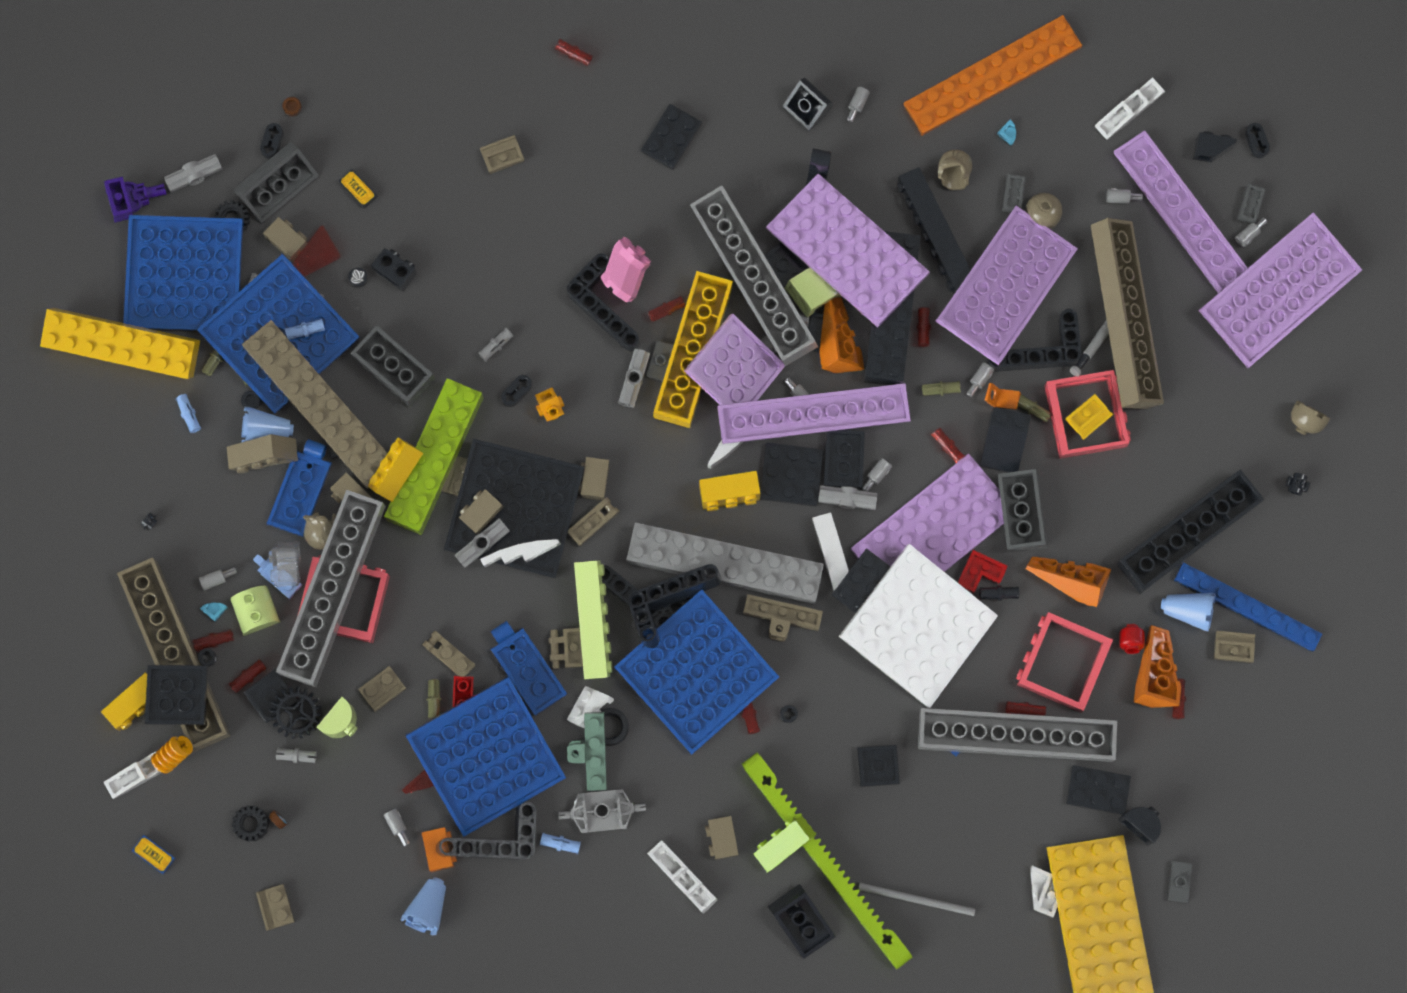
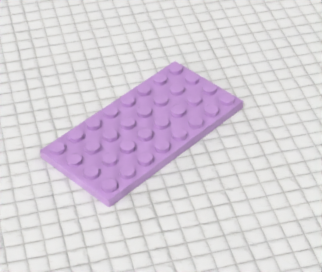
(848, 250)
(1006, 285)
(1280, 290)
(942, 519)

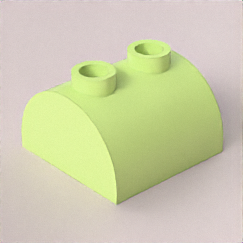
(254, 609)
(339, 720)

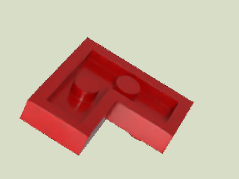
(978, 566)

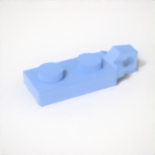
(265, 568)

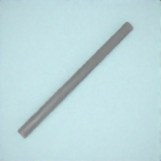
(916, 899)

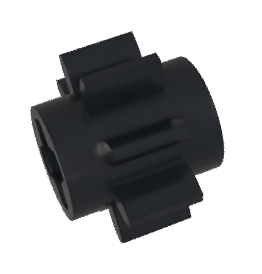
(1297, 484)

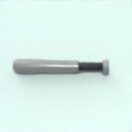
(1094, 345)

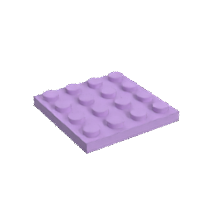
(734, 364)

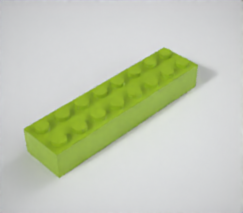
(440, 447)

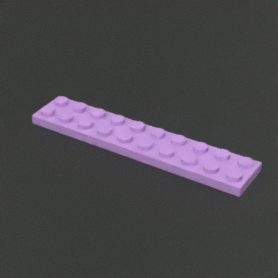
(1180, 211)
(813, 413)

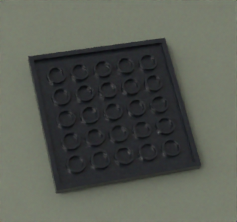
(536, 501)

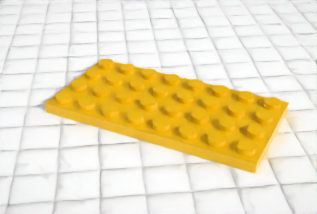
(1099, 917)

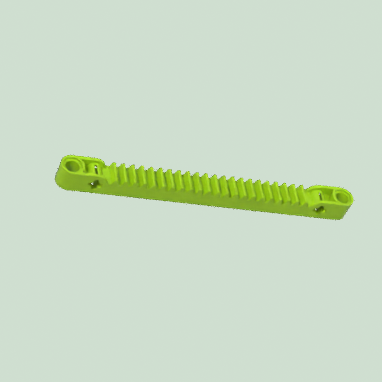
(896, 951)

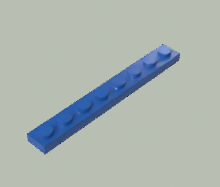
(1249, 607)

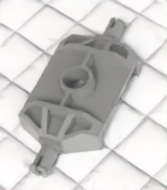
(617, 817)

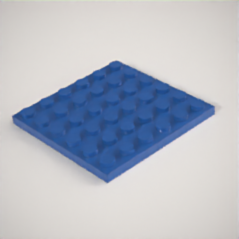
(180, 270)
(287, 299)
(697, 672)
(485, 756)

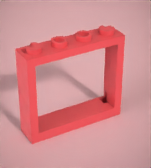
(1056, 418)
(353, 633)
(1093, 674)

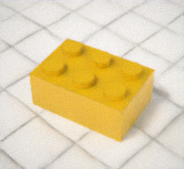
(729, 490)

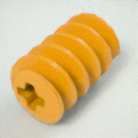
(172, 754)

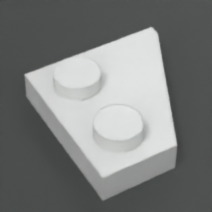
(588, 701)
(1043, 892)

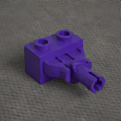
(129, 197)

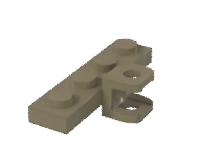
(782, 615)

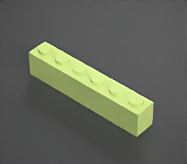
(592, 619)

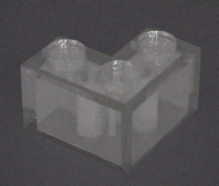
(285, 562)

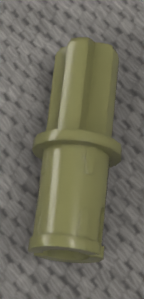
(212, 363)
(941, 388)
(1032, 408)
(433, 698)

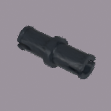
(999, 593)

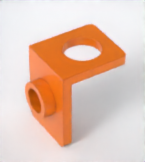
(1002, 398)

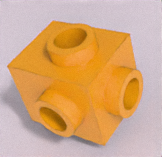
(549, 404)

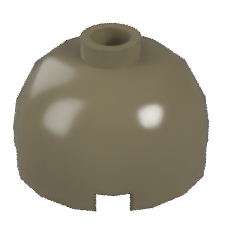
(1045, 209)
(1308, 419)

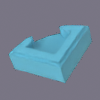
(1008, 132)
(214, 610)

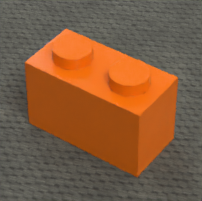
(430, 841)

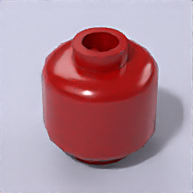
(1132, 639)

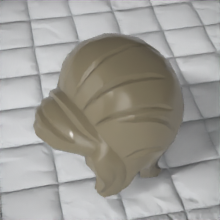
(955, 169)
(317, 530)

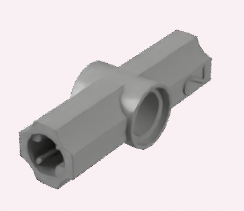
(193, 173)
(631, 389)
(847, 497)
(472, 551)

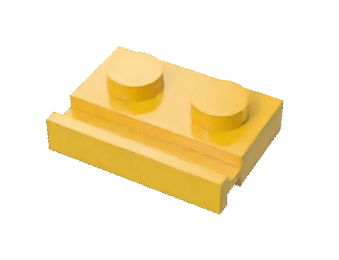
(1089, 416)

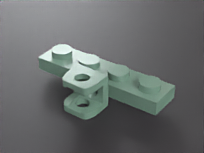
(591, 751)

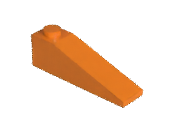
(837, 344)
(1080, 582)
(1157, 675)

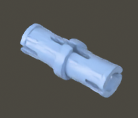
(304, 329)
(188, 413)
(560, 843)

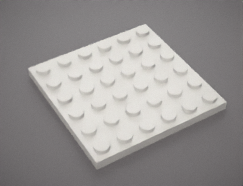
(918, 625)

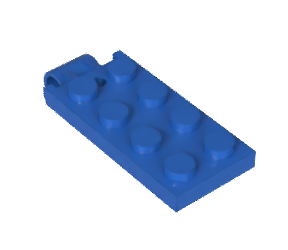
(300, 489)
(526, 668)

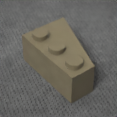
(261, 453)

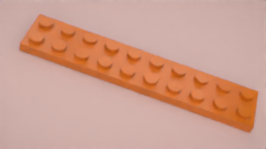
(992, 75)

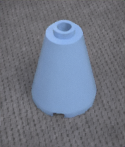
(260, 424)
(1190, 608)
(426, 908)

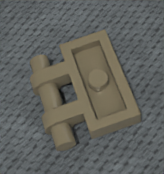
(572, 648)

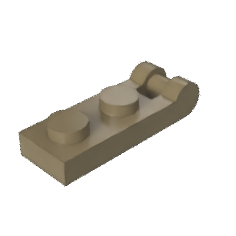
(592, 522)
(449, 655)

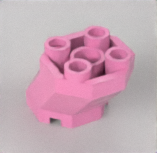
(625, 269)

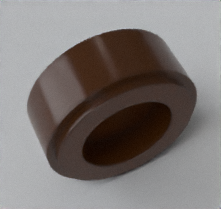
(292, 106)
(278, 819)

